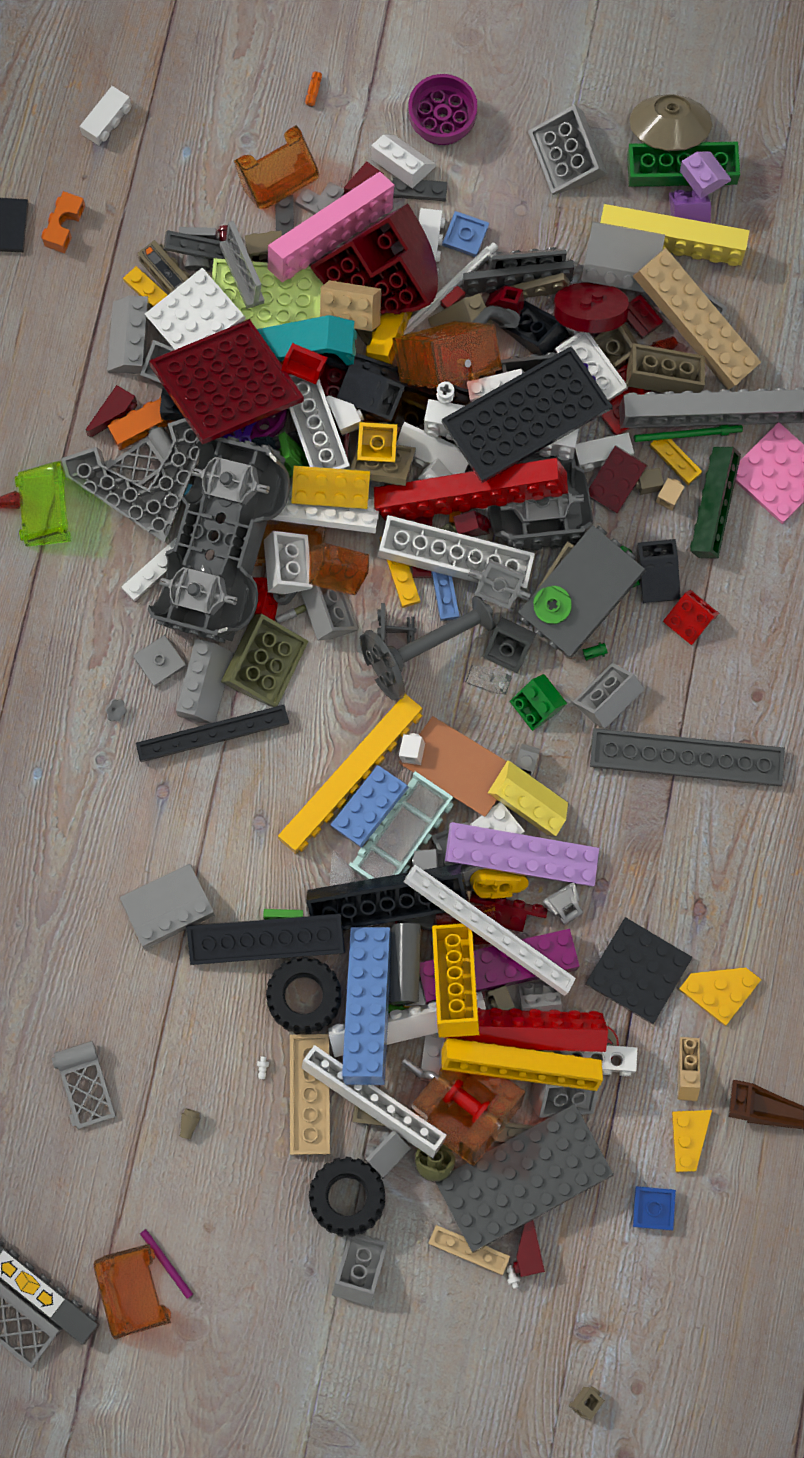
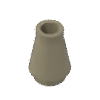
(189, 1121)

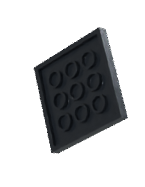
(639, 970)

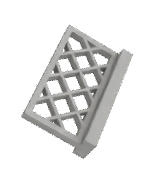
(241, 267)
(34, 1315)

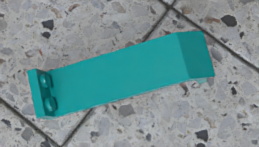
(317, 334)

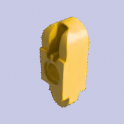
(497, 884)

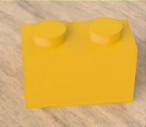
(377, 442)

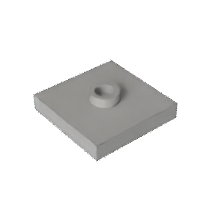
(159, 660)

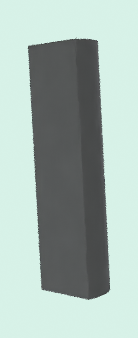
(405, 963)

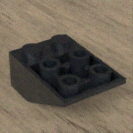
(370, 393)
(662, 570)

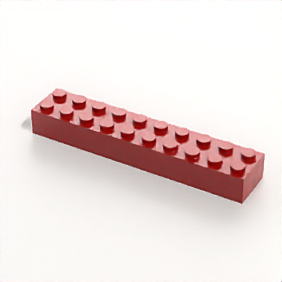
(466, 491)

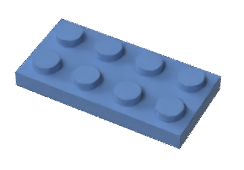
(369, 806)

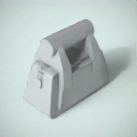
(563, 900)

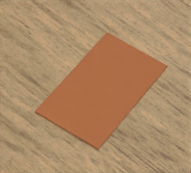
(458, 765)

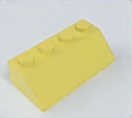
(529, 799)

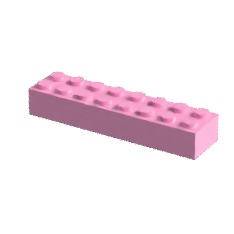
(330, 227)

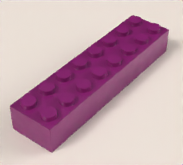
(497, 969)

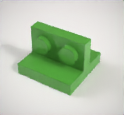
(292, 452)

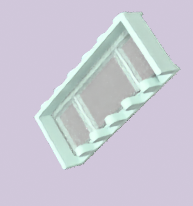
(403, 830)

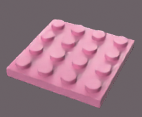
(775, 473)

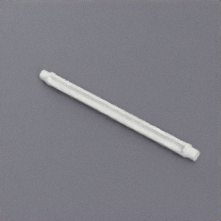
(478, 261)

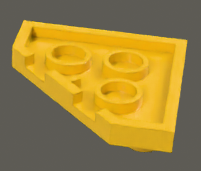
(720, 991)

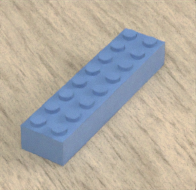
(367, 1006)

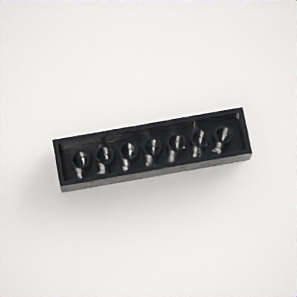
(382, 898)

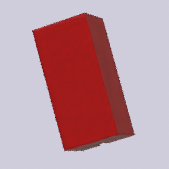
(453, 297)

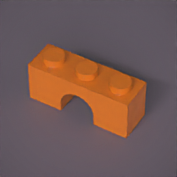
(67, 208)

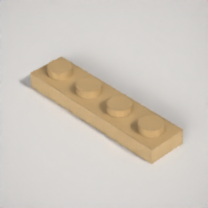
(457, 1245)

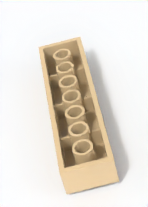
(696, 319)

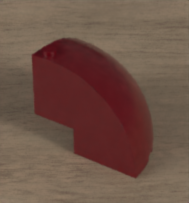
(388, 257)

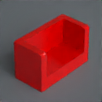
(304, 363)

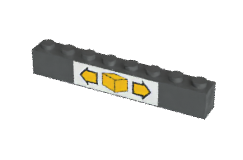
(46, 1297)

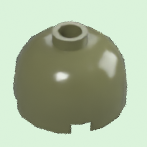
(435, 1168)

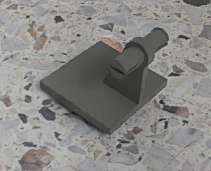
(382, 632)

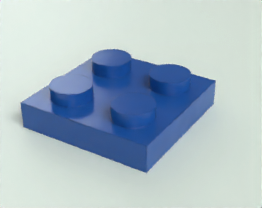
(654, 1208)

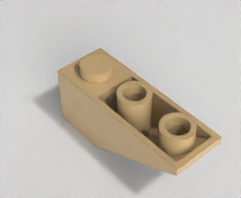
(688, 1069)

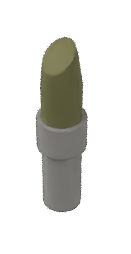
(292, 613)

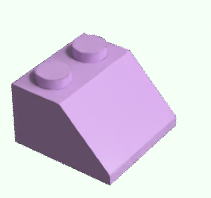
(704, 173)

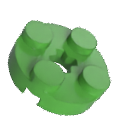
(550, 594)

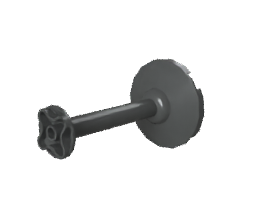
(389, 661)

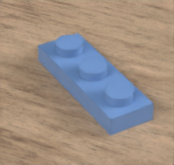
(445, 596)

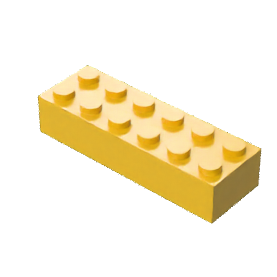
(455, 981)

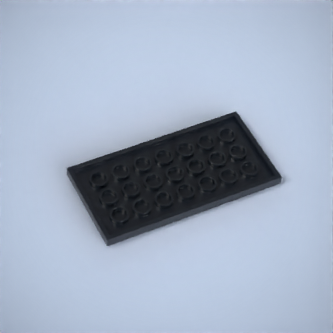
(526, 414)

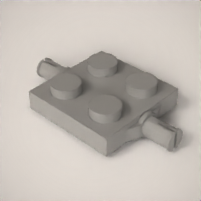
(499, 584)

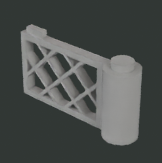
(159, 444)
(80, 1058)

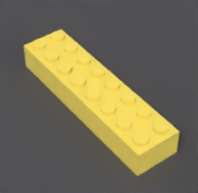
(684, 235)

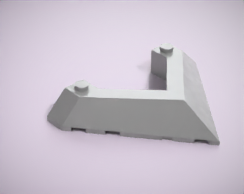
(151, 507)

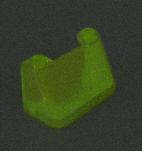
(43, 505)

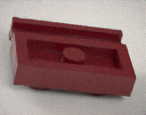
(642, 317)

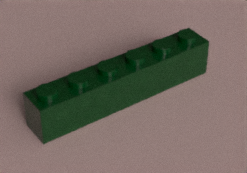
(715, 502)

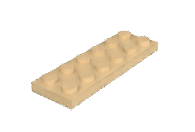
(308, 1100)

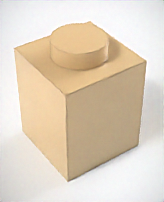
(670, 493)

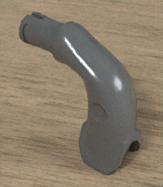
(504, 317)

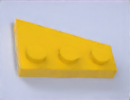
(688, 1138)

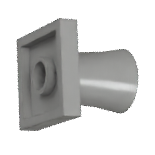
(196, 263)

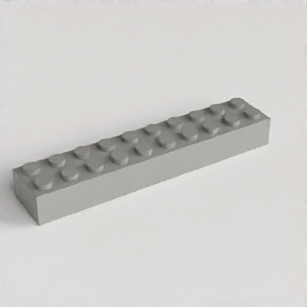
(712, 408)

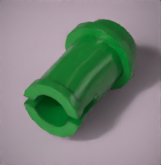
(595, 651)

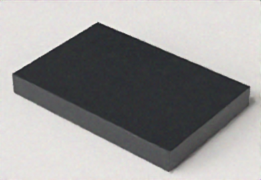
(13, 224)

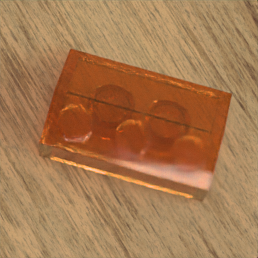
(337, 568)

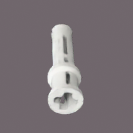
(445, 392)

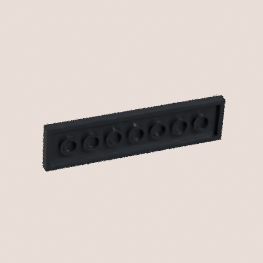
(266, 939)

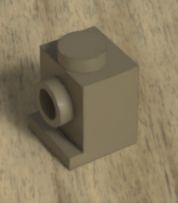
(501, 998)
(594, 1402)

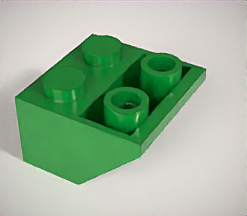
(538, 702)

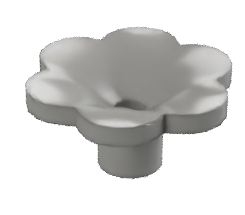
(115, 710)

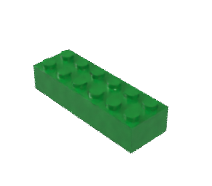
(662, 168)

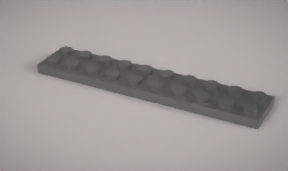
(687, 757)

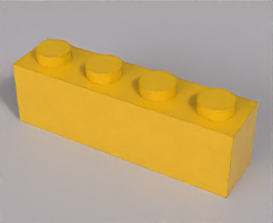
(382, 342)

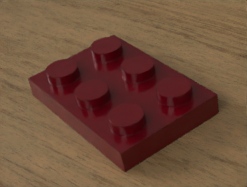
(616, 479)

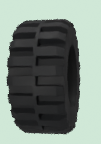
(297, 969)
(341, 1169)

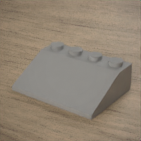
(567, 151)
(618, 254)
(167, 906)

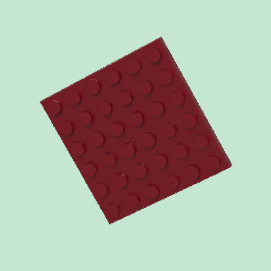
(226, 381)

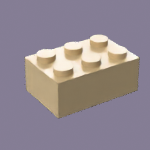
(353, 303)

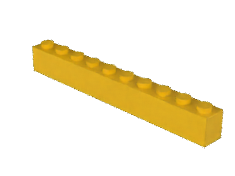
(350, 774)

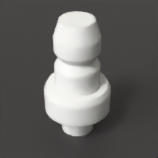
(262, 1067)
(513, 1279)

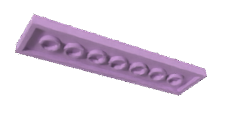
(521, 854)

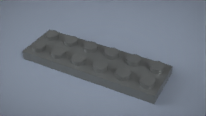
(492, 280)

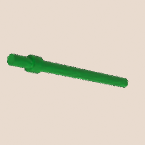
(722, 430)

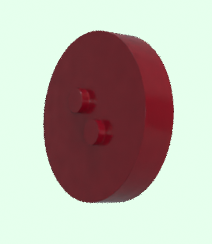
(591, 307)

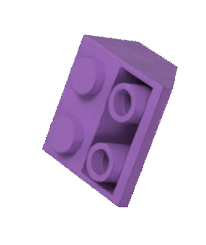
(689, 206)

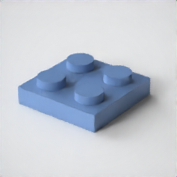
(465, 234)

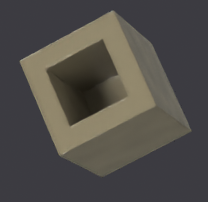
(650, 481)

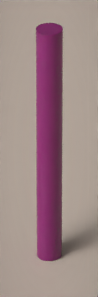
(166, 1264)

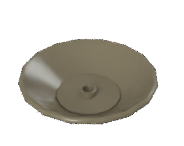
(670, 122)

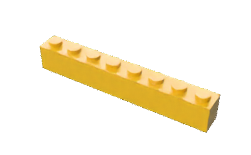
(521, 1064)

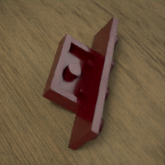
(511, 913)

